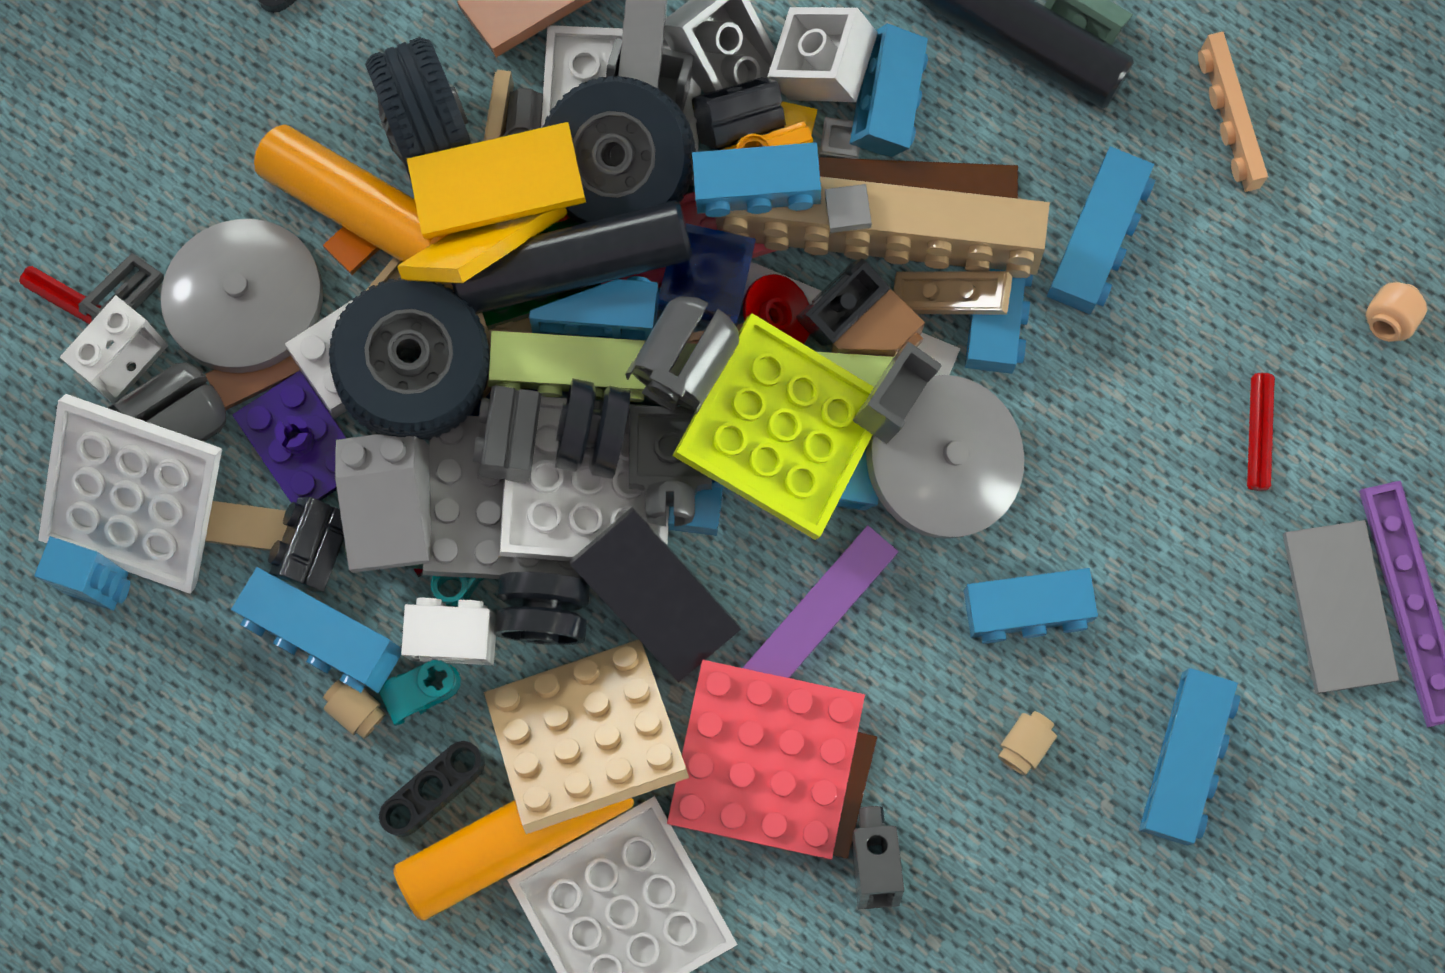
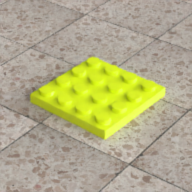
(780, 428)

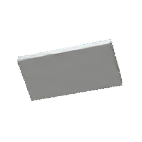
(1340, 607)

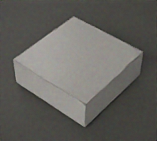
(836, 139)
(848, 208)

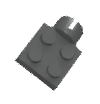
(655, 471)

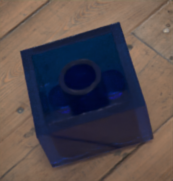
(714, 273)

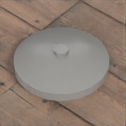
(241, 295)
(951, 461)

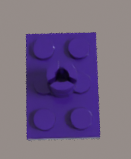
(294, 437)

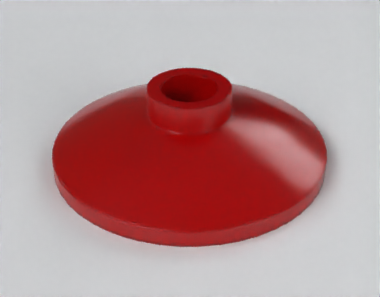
(779, 298)

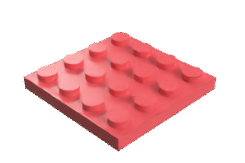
(766, 759)

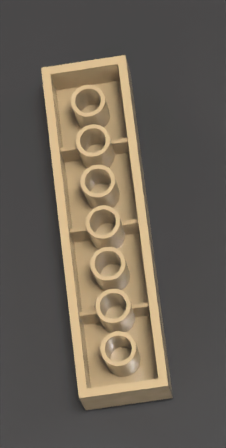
(912, 226)

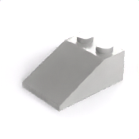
(724, 39)
(384, 501)

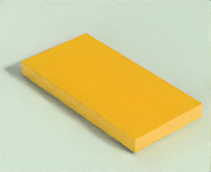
(496, 180)
(473, 250)

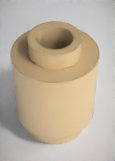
(353, 709)
(1027, 742)

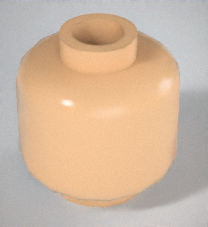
(1396, 312)

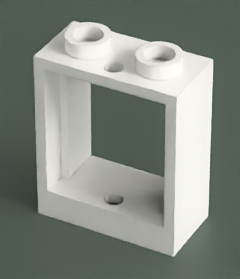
(108, 367)

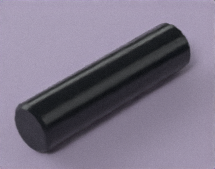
(1044, 43)
(581, 257)

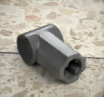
(524, 111)

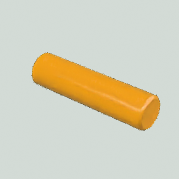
(341, 191)
(485, 855)

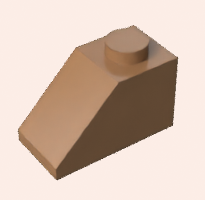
(882, 329)

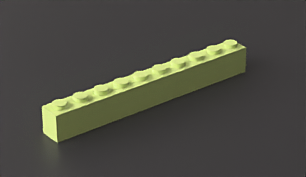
(552, 361)

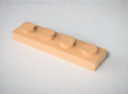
(1236, 124)

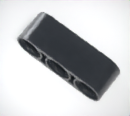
(412, 796)

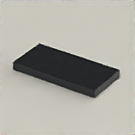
(655, 594)

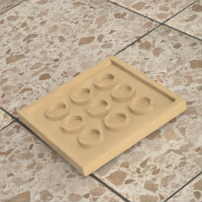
(584, 736)

